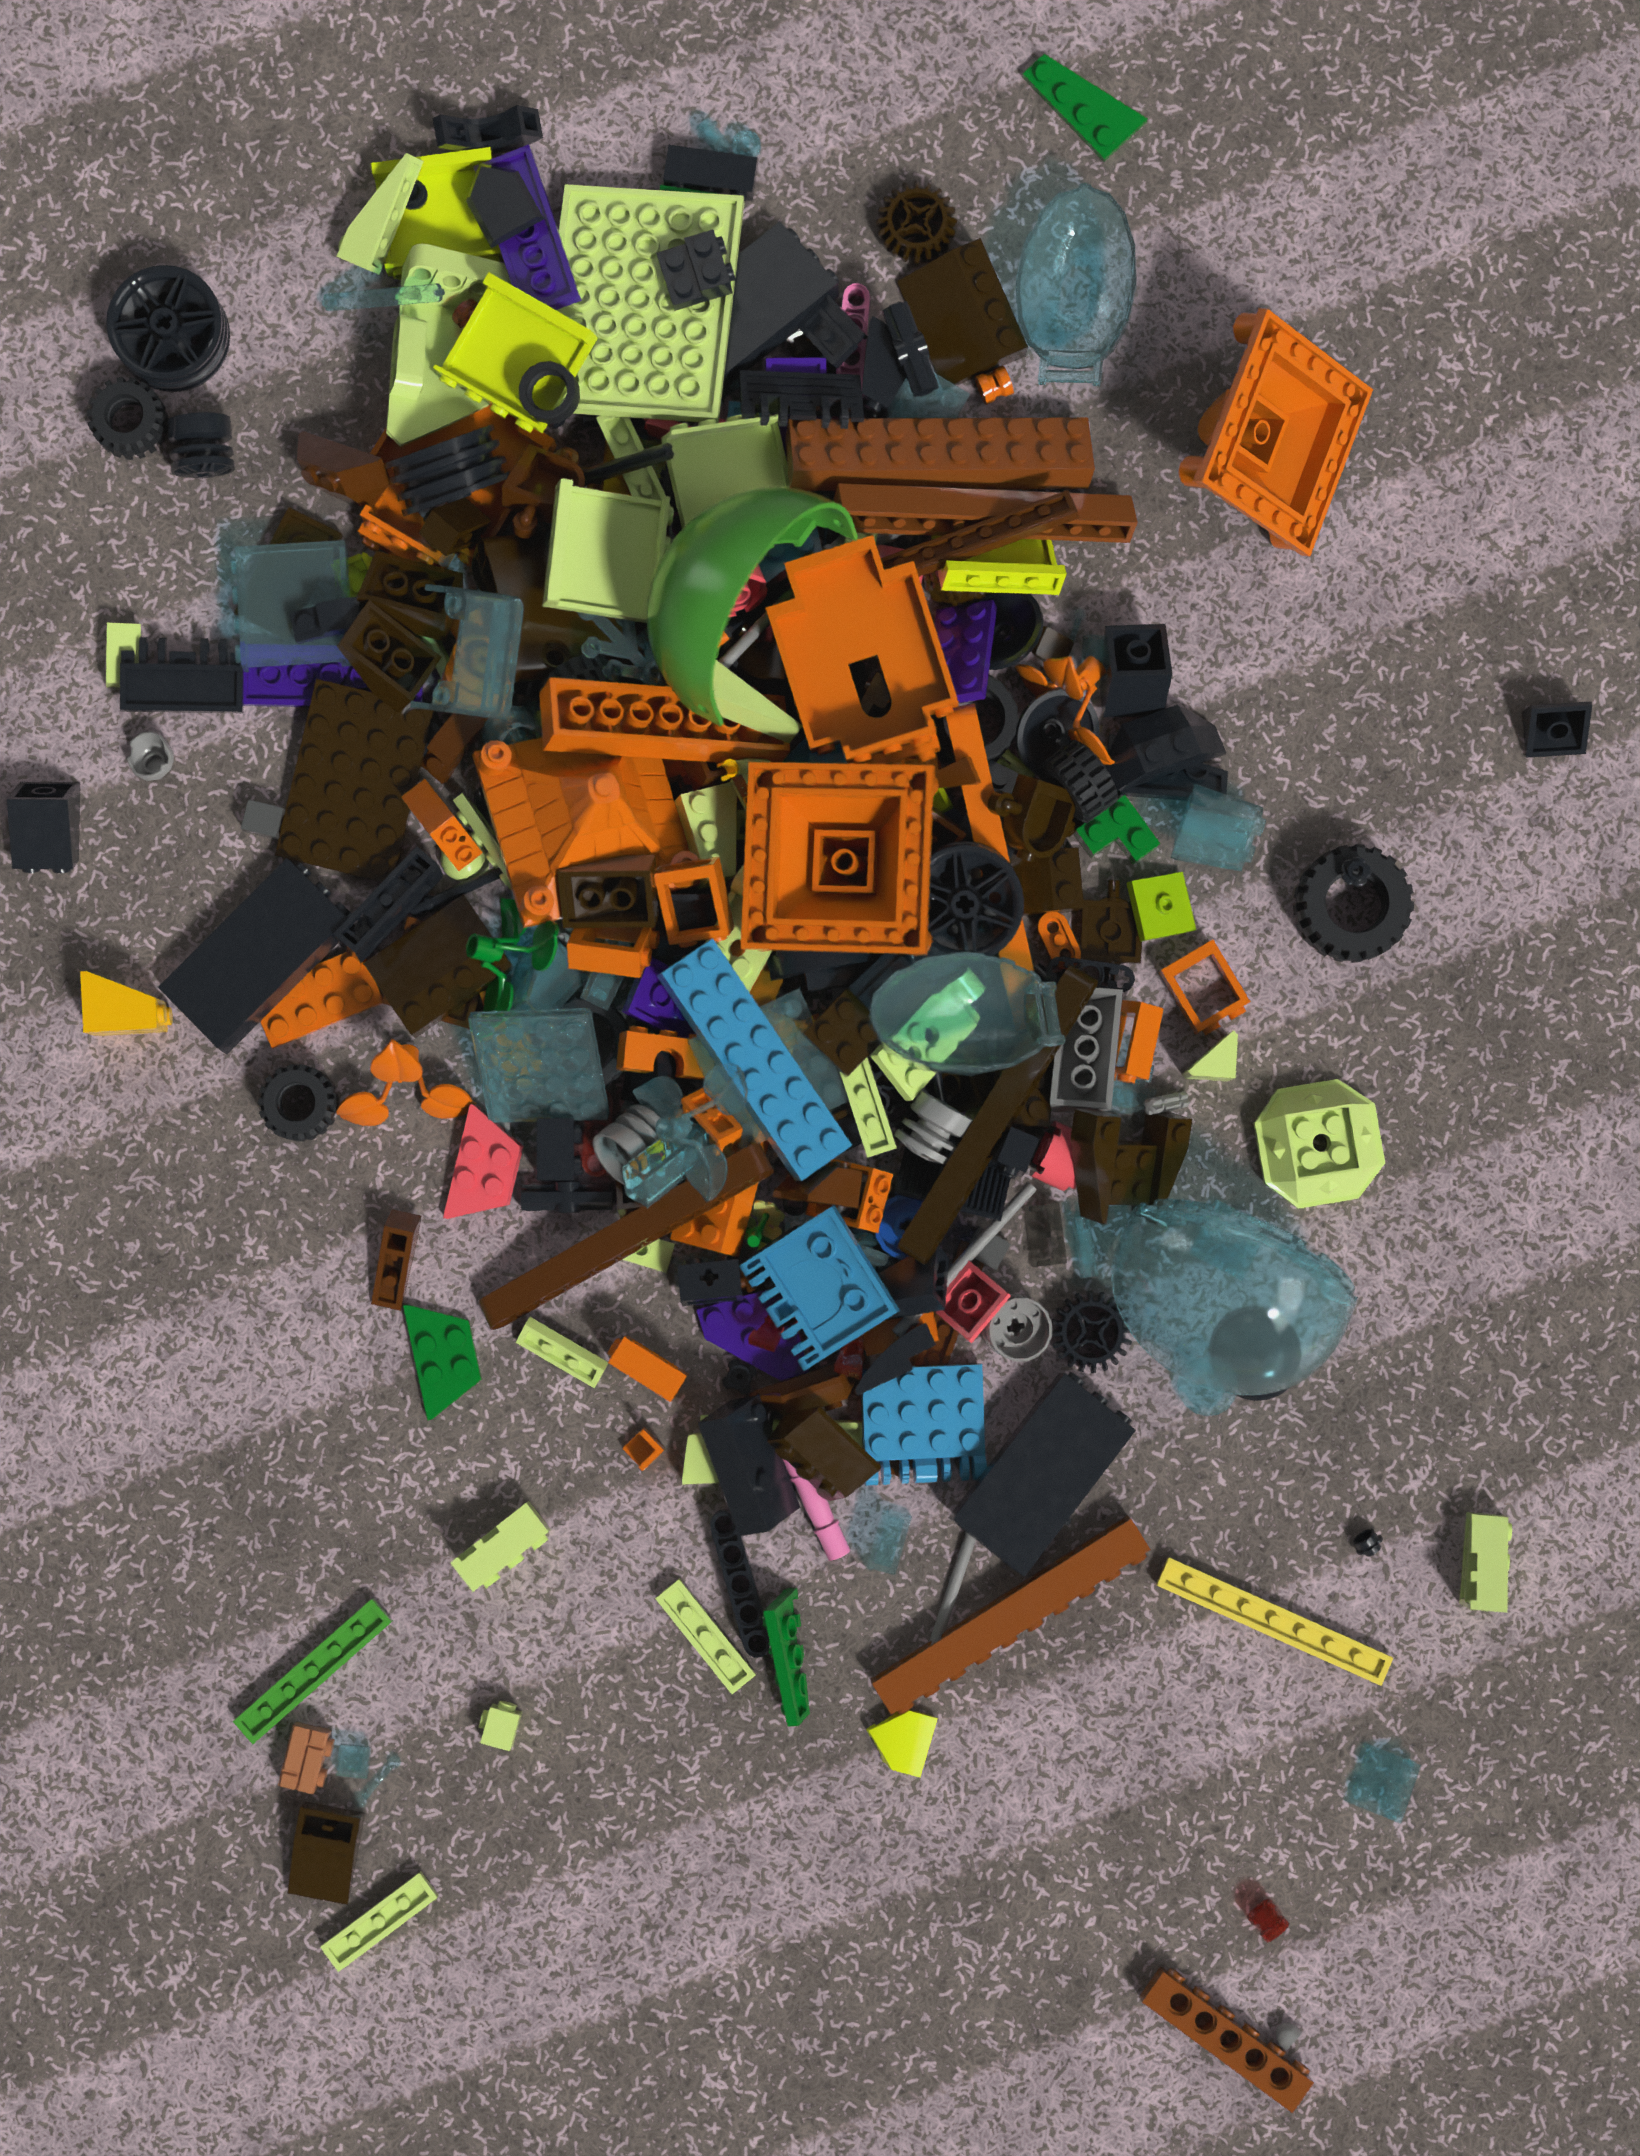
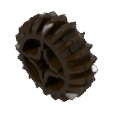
(898, 238)

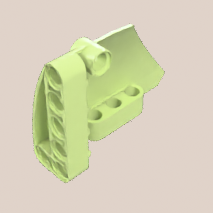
(425, 337)

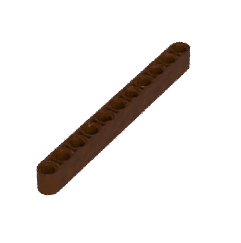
(618, 1241)

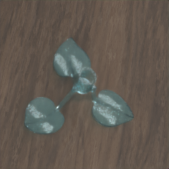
(704, 1166)

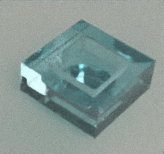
(353, 1761)

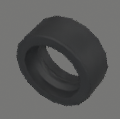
(539, 371)

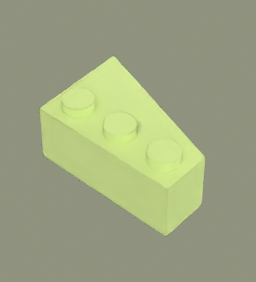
(710, 826)
(501, 1547)
(1485, 1562)

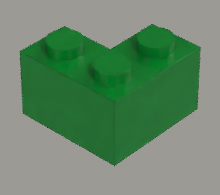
(1118, 824)

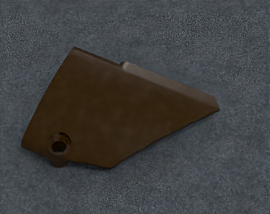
(547, 634)

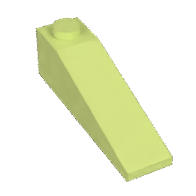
(375, 226)
(749, 708)

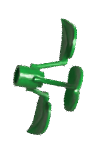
(487, 949)

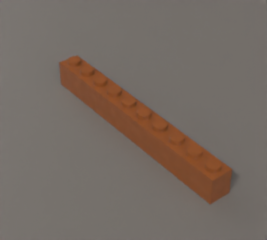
(946, 510)
(1011, 1614)

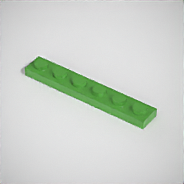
(312, 1671)

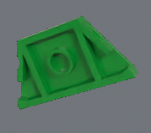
(442, 1356)

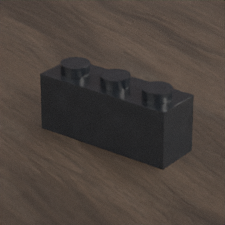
(711, 171)

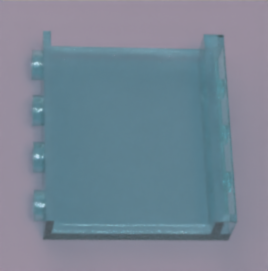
(282, 581)

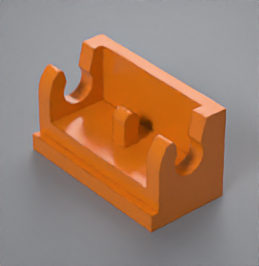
(720, 1127)

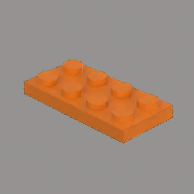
(322, 998)

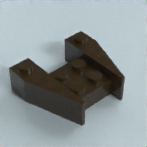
(1122, 1170)

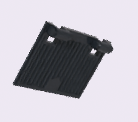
(919, 1176)

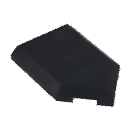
(501, 203)

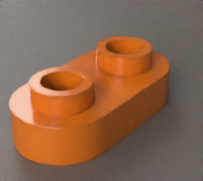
(1058, 941)

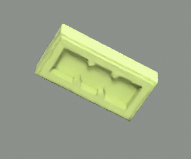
(654, 1256)

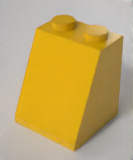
(120, 1010)

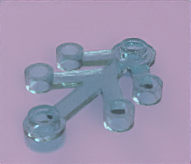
(626, 647)

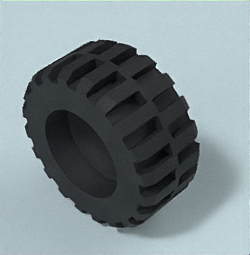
(1325, 934)

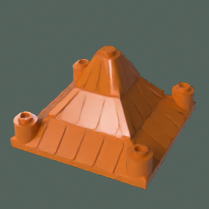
(1279, 432)
(574, 811)
(838, 857)

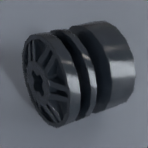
(201, 445)

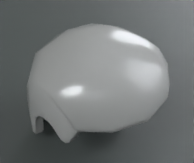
(150, 756)

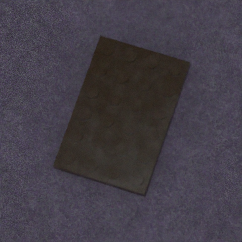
(351, 780)

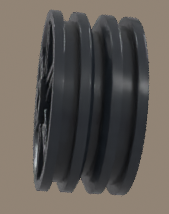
(194, 362)
(448, 470)
(997, 876)

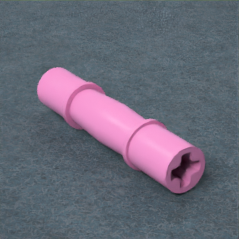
(820, 1514)

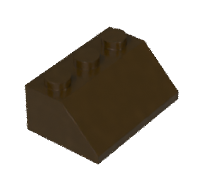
(822, 1453)

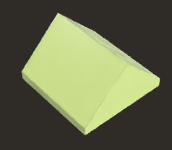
(1218, 1062)

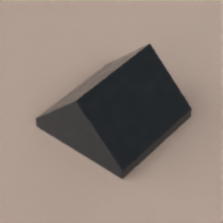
(1556, 729)

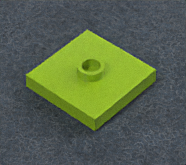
(1161, 906)

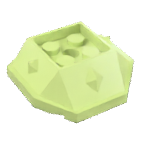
(1287, 1150)

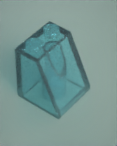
(1217, 830)
(544, 988)

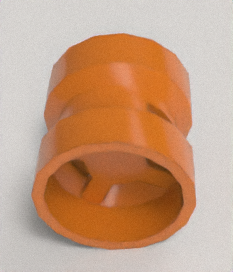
(994, 385)

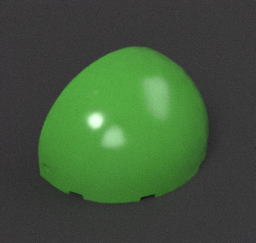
(707, 571)

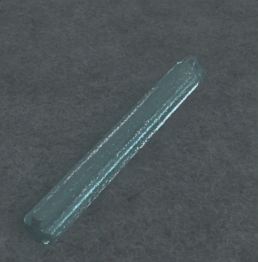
(383, 297)

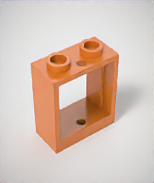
(441, 825)
(688, 871)
(609, 958)
(1182, 964)
(1142, 1040)
(872, 1202)
(647, 1367)

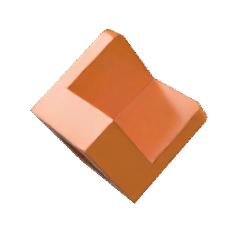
(643, 1448)

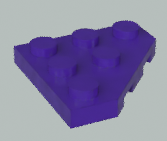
(732, 1323)

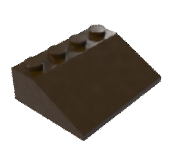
(963, 314)
(428, 968)

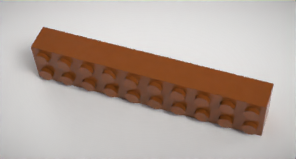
(941, 453)

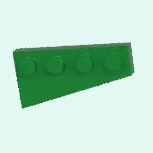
(1085, 108)
(787, 1656)

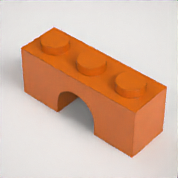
(639, 1048)

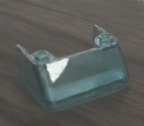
(484, 653)

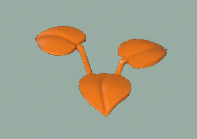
(1073, 682)
(401, 1064)

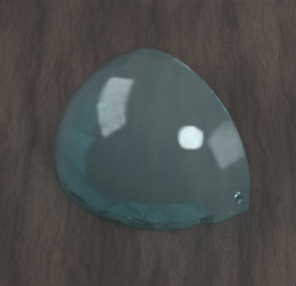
(1228, 1297)

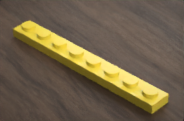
(1274, 1621)

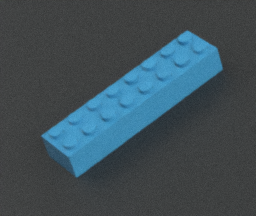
(740, 1034)

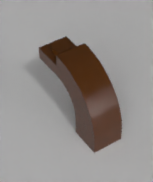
(452, 744)

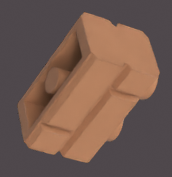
(306, 1757)

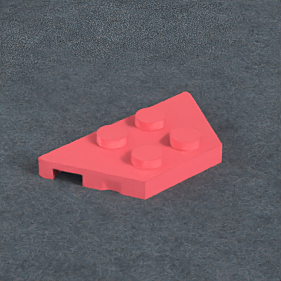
(483, 1167)

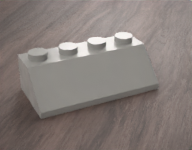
(1087, 1059)

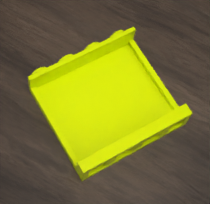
(446, 216)
(507, 338)
(1015, 568)

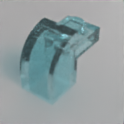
(1131, 1097)

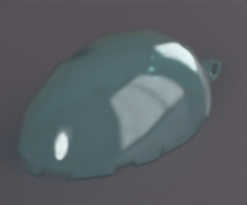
(1076, 284)
(964, 1014)

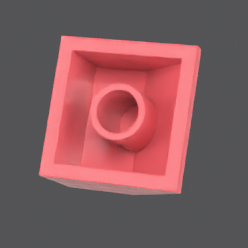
(972, 1301)

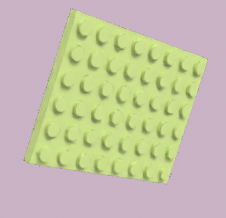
(646, 353)

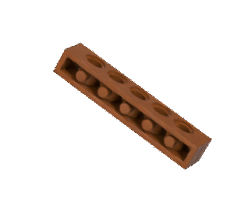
(1286, 2091)

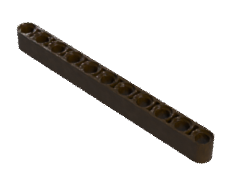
(991, 1127)

